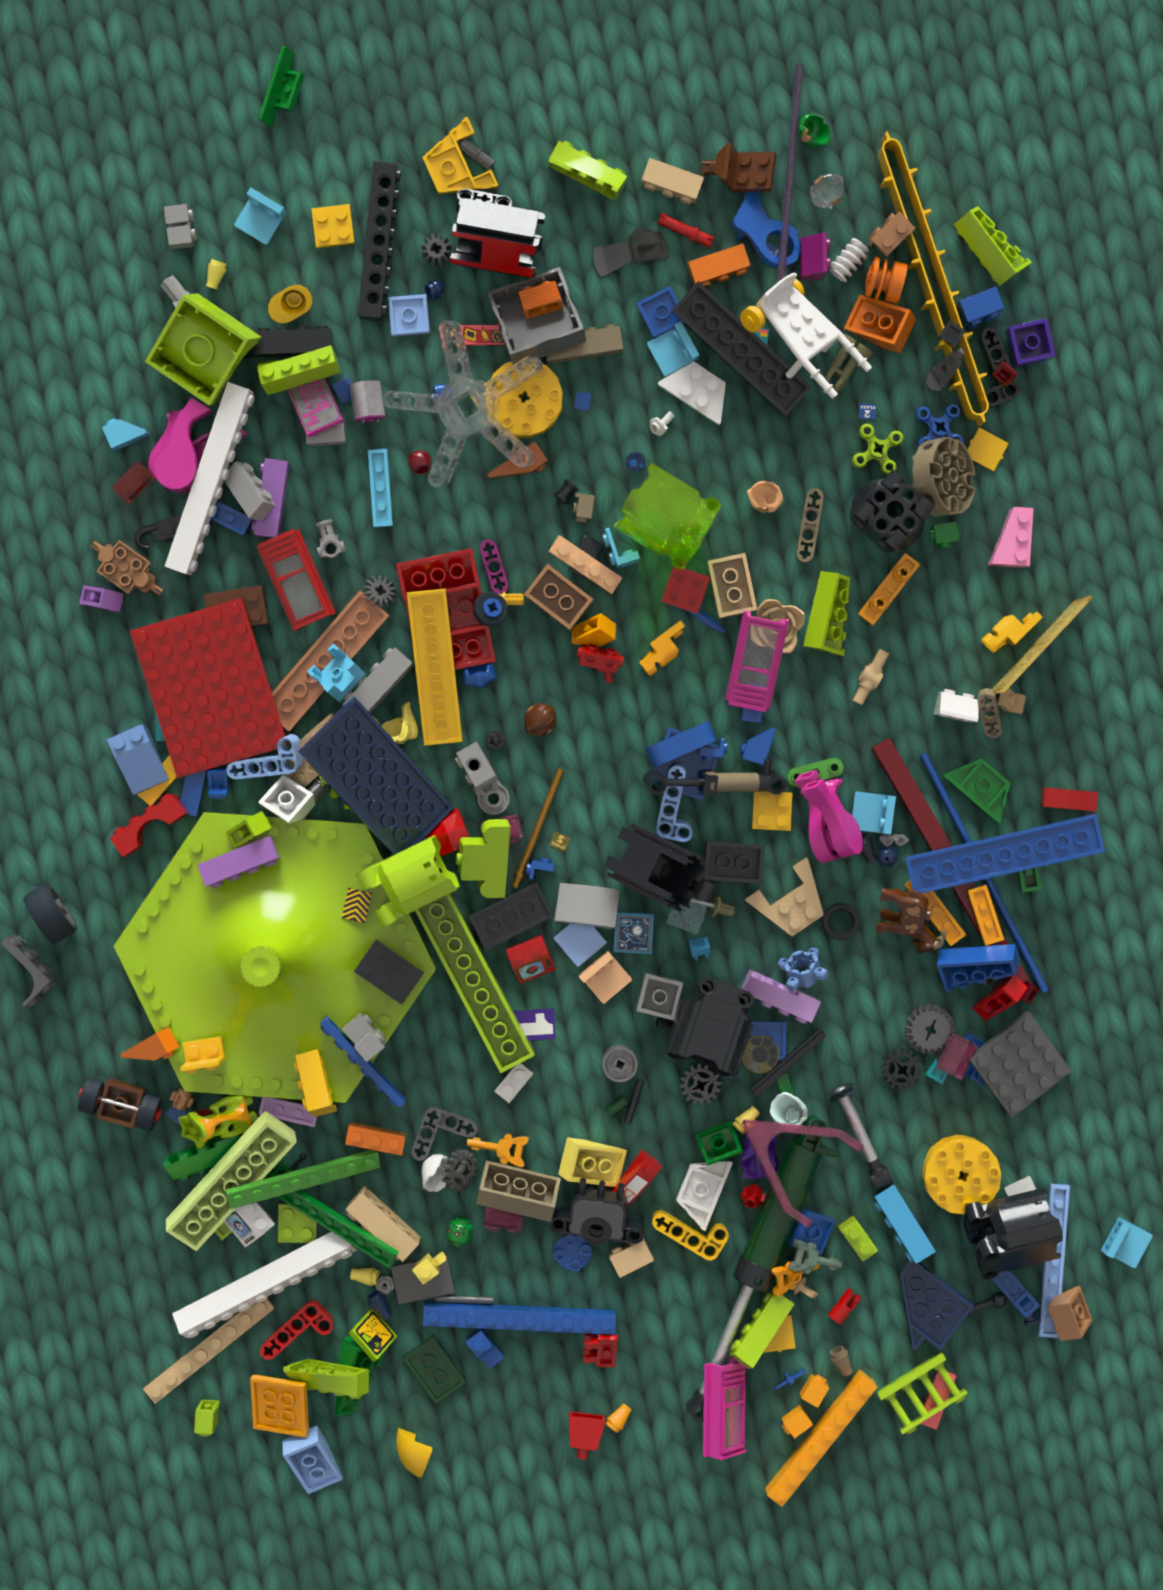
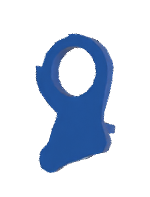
(754, 224)

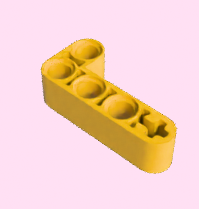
(687, 1232)

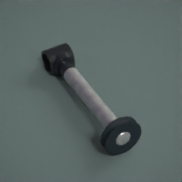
(878, 1172)

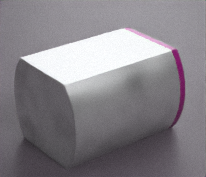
(367, 401)

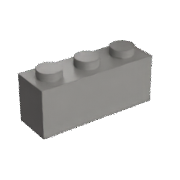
(249, 491)

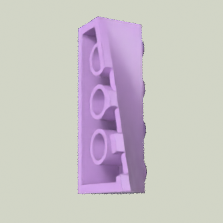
(776, 994)

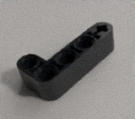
(998, 391)

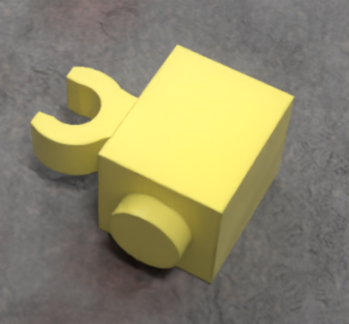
(428, 1267)

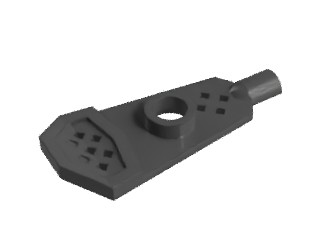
(938, 377)

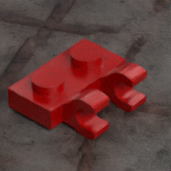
(606, 1349)

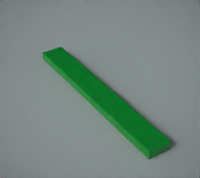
(340, 1226)

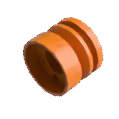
(885, 279)

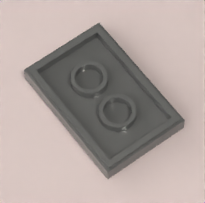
(411, 1289)

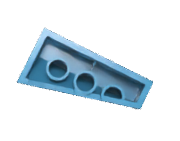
(905, 1225)

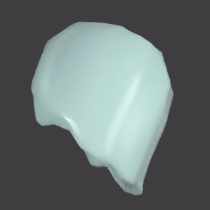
(788, 1109)

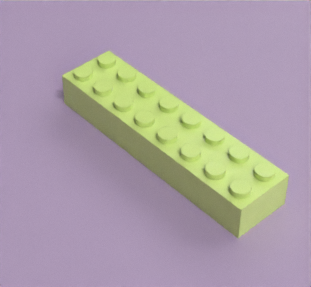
(244, 1163)

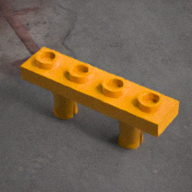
(888, 589)

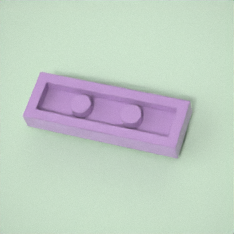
(287, 1111)

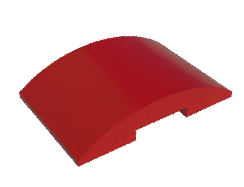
(459, 576)

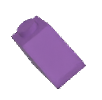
(101, 598)

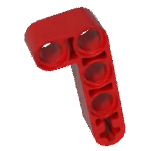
(294, 1331)

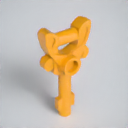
(503, 1148)
(791, 1278)

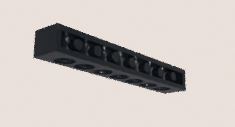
(381, 172)

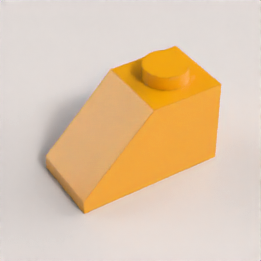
(595, 630)

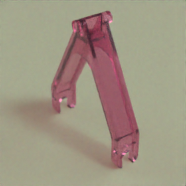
(760, 1135)

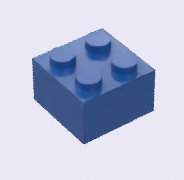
(980, 307)

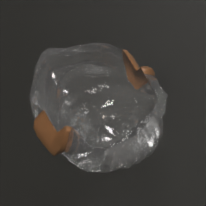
(827, 191)

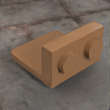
(892, 234)

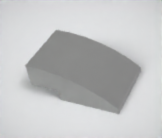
(587, 905)

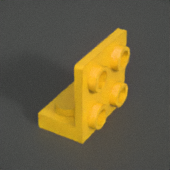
(203, 1053)

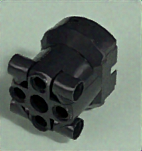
(867, 511)

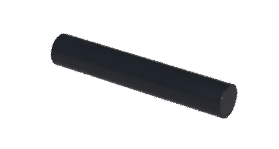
(633, 1101)

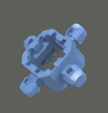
(805, 978)

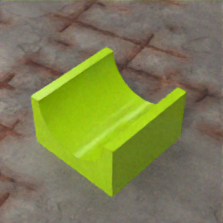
(201, 347)

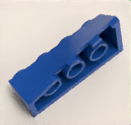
(976, 964)

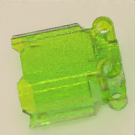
(668, 516)

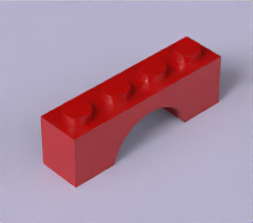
(130, 838)

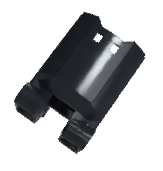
(712, 1027)
(1012, 1232)

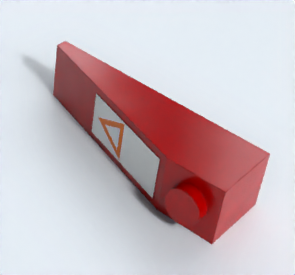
(639, 1175)

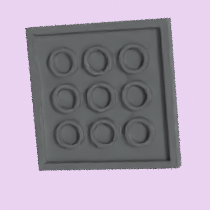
(1019, 1064)

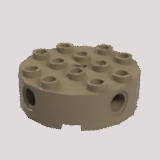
(944, 475)

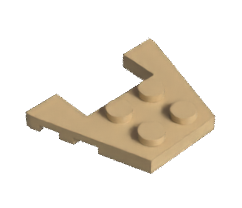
(797, 907)

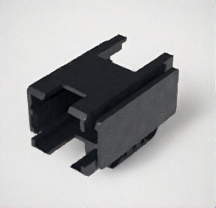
(660, 869)

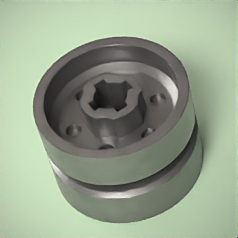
(614, 1071)

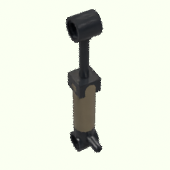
(712, 782)

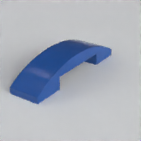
(1016, 1292)

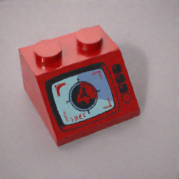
(530, 959)

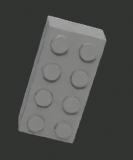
(381, 680)

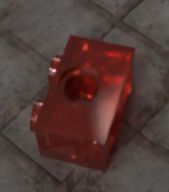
(133, 482)

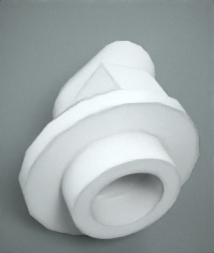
(659, 426)

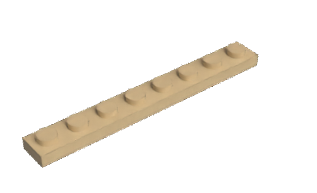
(206, 1350)

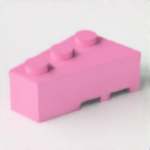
(1014, 543)

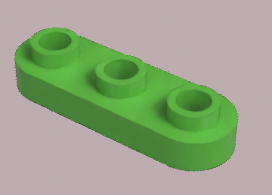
(823, 767)

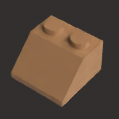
(1070, 1314)

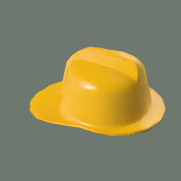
(290, 304)

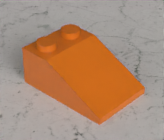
(880, 323)

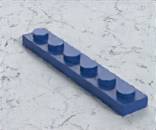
(367, 1068)

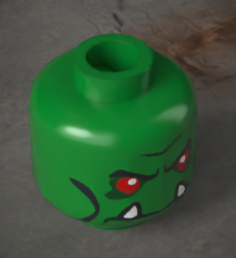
(459, 1231)

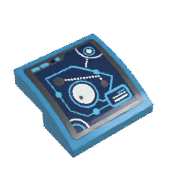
(633, 932)

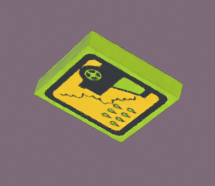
(372, 1334)

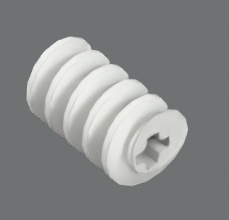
(848, 258)

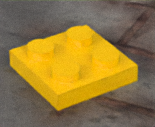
(333, 226)
(772, 811)

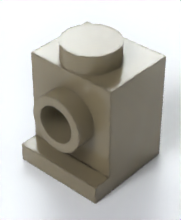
(583, 507)

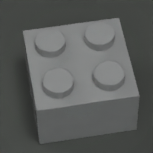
(659, 995)

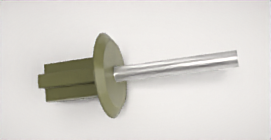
(717, 906)

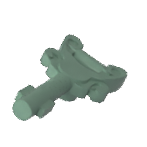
(810, 1258)

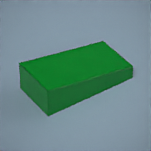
(784, 1084)

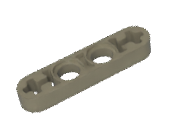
(809, 525)

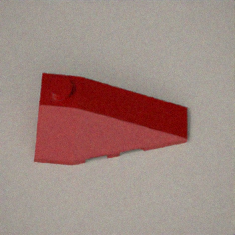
(449, 832)

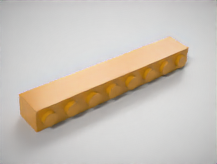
(820, 1438)

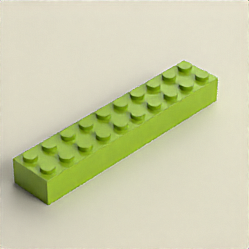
(475, 982)

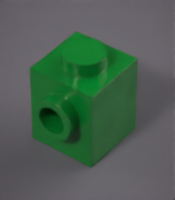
(944, 534)

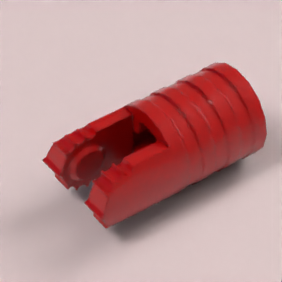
(844, 1306)

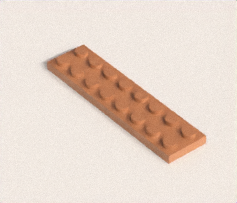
(349, 633)

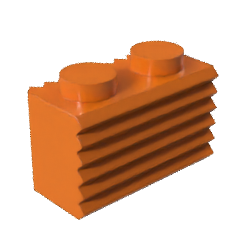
(540, 299)

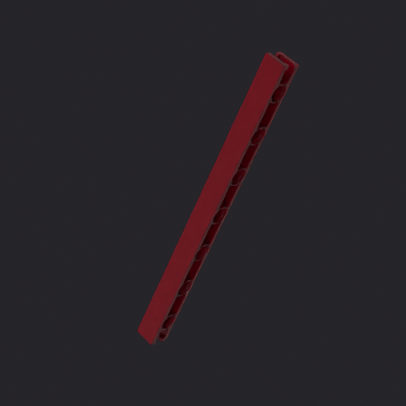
(925, 822)

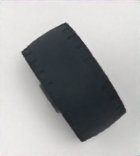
(50, 913)

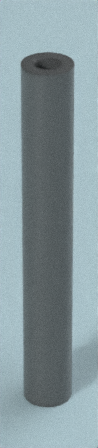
(464, 1299)

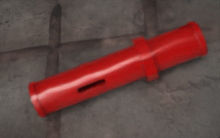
(681, 228)

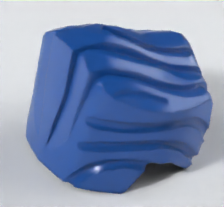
(479, 675)

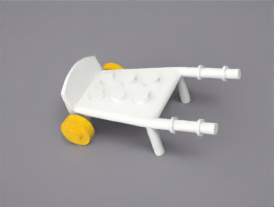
(800, 326)

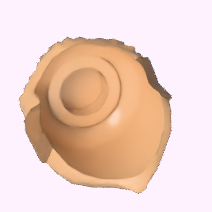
(765, 496)

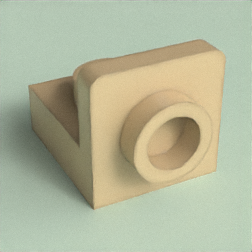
(1011, 702)

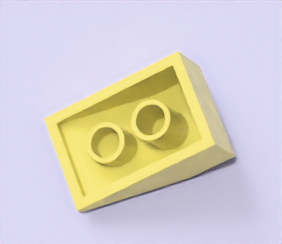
(591, 1161)

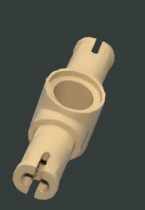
(870, 676)

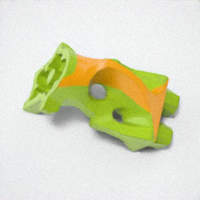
(217, 1124)

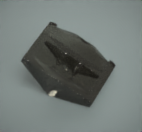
(647, 246)

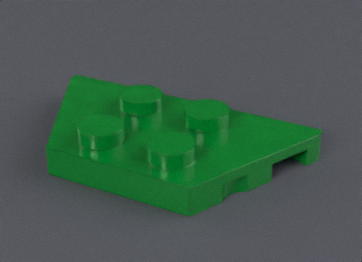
(982, 786)

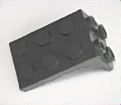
(42, 973)

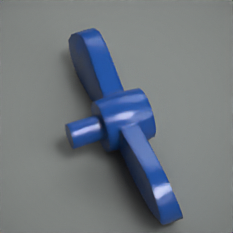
(790, 1379)

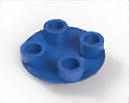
(572, 1252)

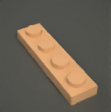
(585, 564)

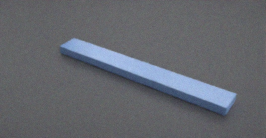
(1053, 1270)

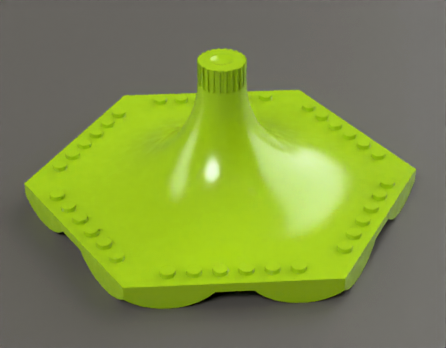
(266, 956)

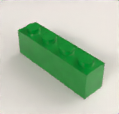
(194, 1160)

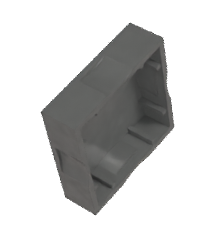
(539, 334)

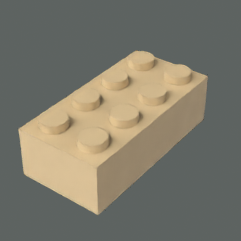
(382, 1222)

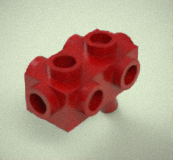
(604, 660)

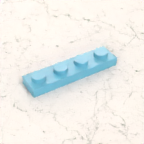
(380, 488)

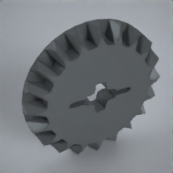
(924, 1017)

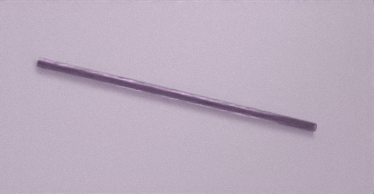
(790, 172)

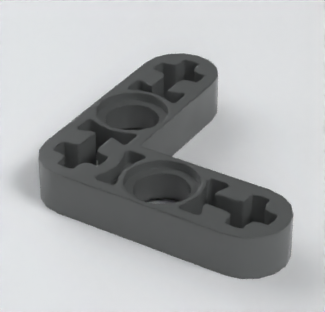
(441, 1123)

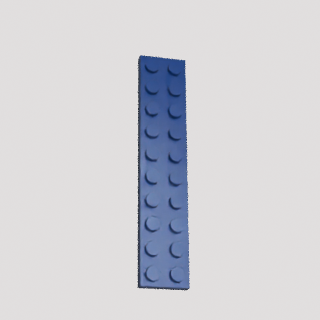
(1005, 854)

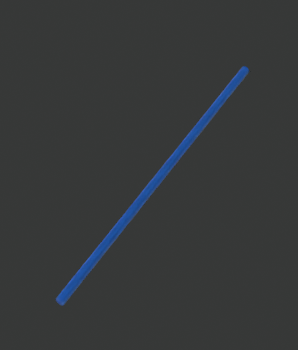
(990, 885)

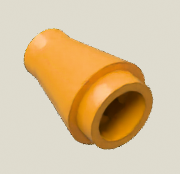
(618, 1418)

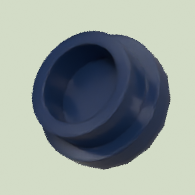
(434, 289)

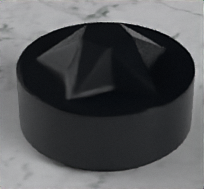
(495, 739)

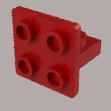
(685, 589)

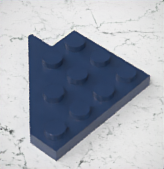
(931, 1306)

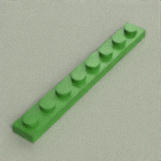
(302, 1178)

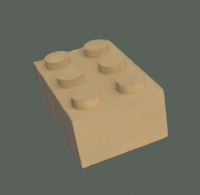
(731, 585)

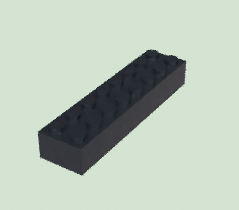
(740, 349)

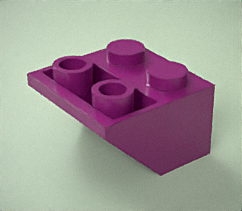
(813, 257)

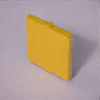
(986, 449)
(783, 1338)

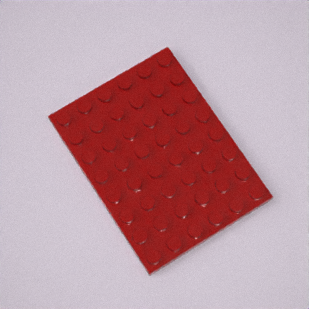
(209, 687)

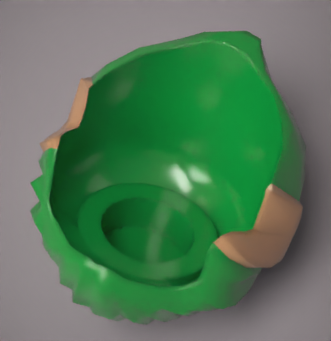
(814, 130)

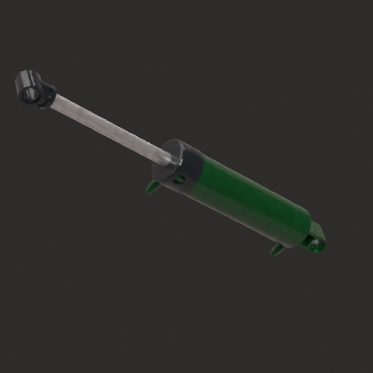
(769, 1237)

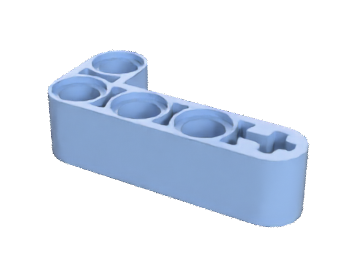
(264, 762)
(670, 818)

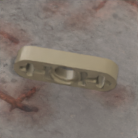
(992, 706)

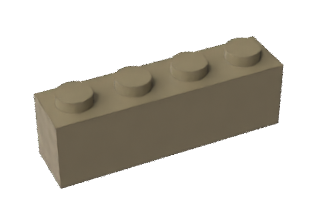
(597, 343)

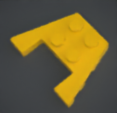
(449, 167)

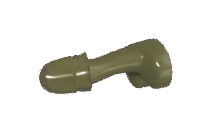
(844, 375)

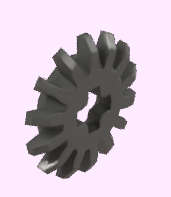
(373, 595)

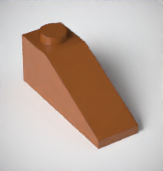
(509, 469)

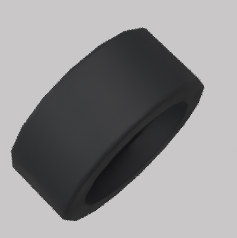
(826, 923)

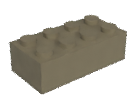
(518, 1191)

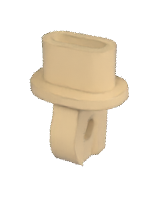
(800, 1286)

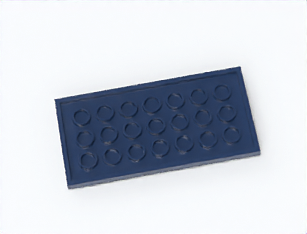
(375, 778)

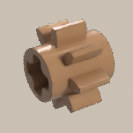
(182, 1099)

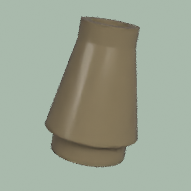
(841, 1359)

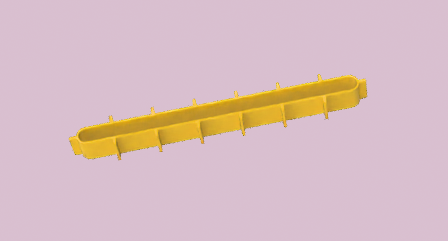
(935, 256)

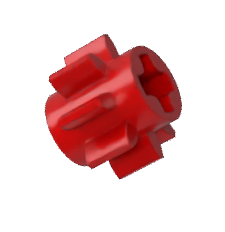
(752, 1196)

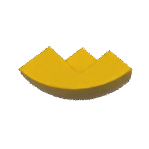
(412, 1453)

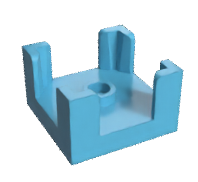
(338, 675)

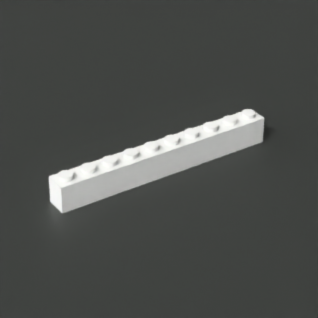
(209, 479)
(261, 1283)

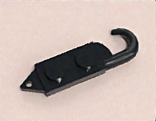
(161, 530)

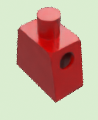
(585, 1432)

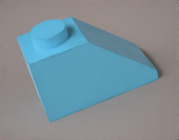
(122, 433)

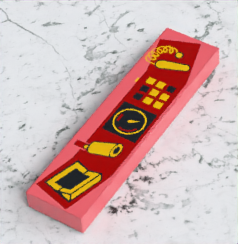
(482, 335)

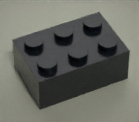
(734, 862)
(389, 972)

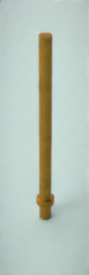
(519, 874)

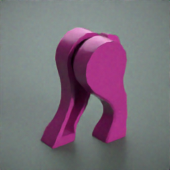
(175, 456)
(831, 828)

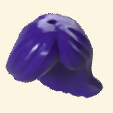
(751, 1164)

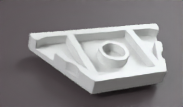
(698, 390)
(702, 1189)

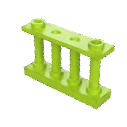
(904, 1383)

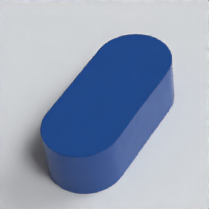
(680, 744)

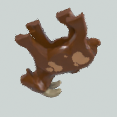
(910, 919)

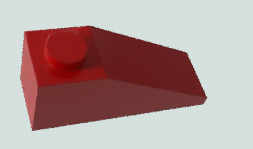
(1000, 998)

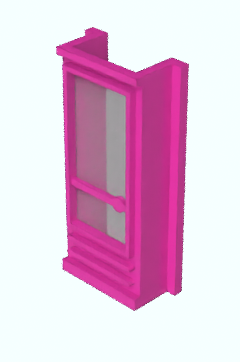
(756, 662)
(724, 1410)

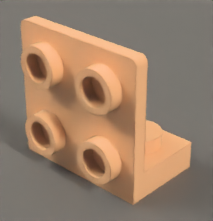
(605, 977)

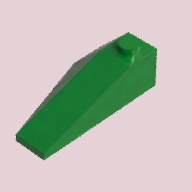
(353, 1355)

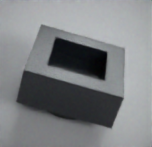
(951, 334)

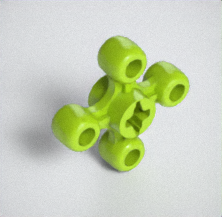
(872, 442)

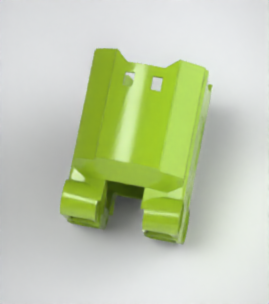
(409, 880)

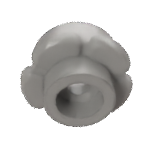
(385, 1280)

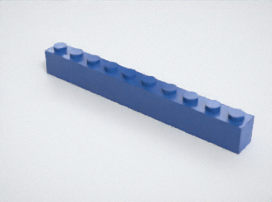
(520, 1318)

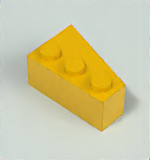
(314, 1083)

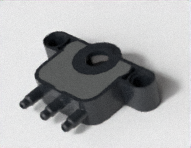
(599, 1208)

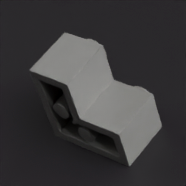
(365, 1037)

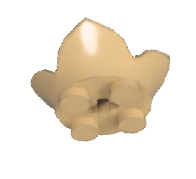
(774, 610)

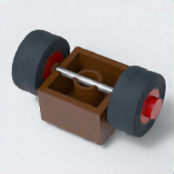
(120, 1103)

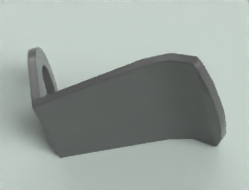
(611, 257)

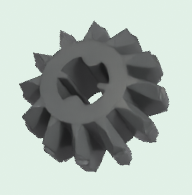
(429, 251)

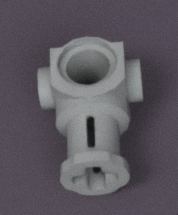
(329, 539)

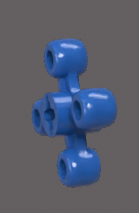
(933, 422)

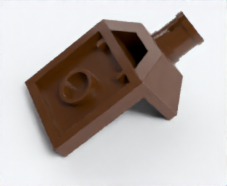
(742, 169)

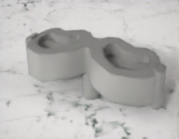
(897, 839)

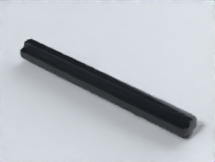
(784, 1065)

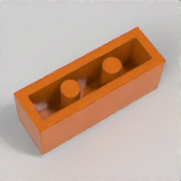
(719, 266)
(376, 1138)

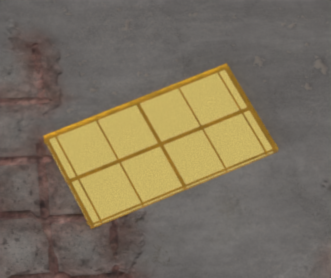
(1040, 645)

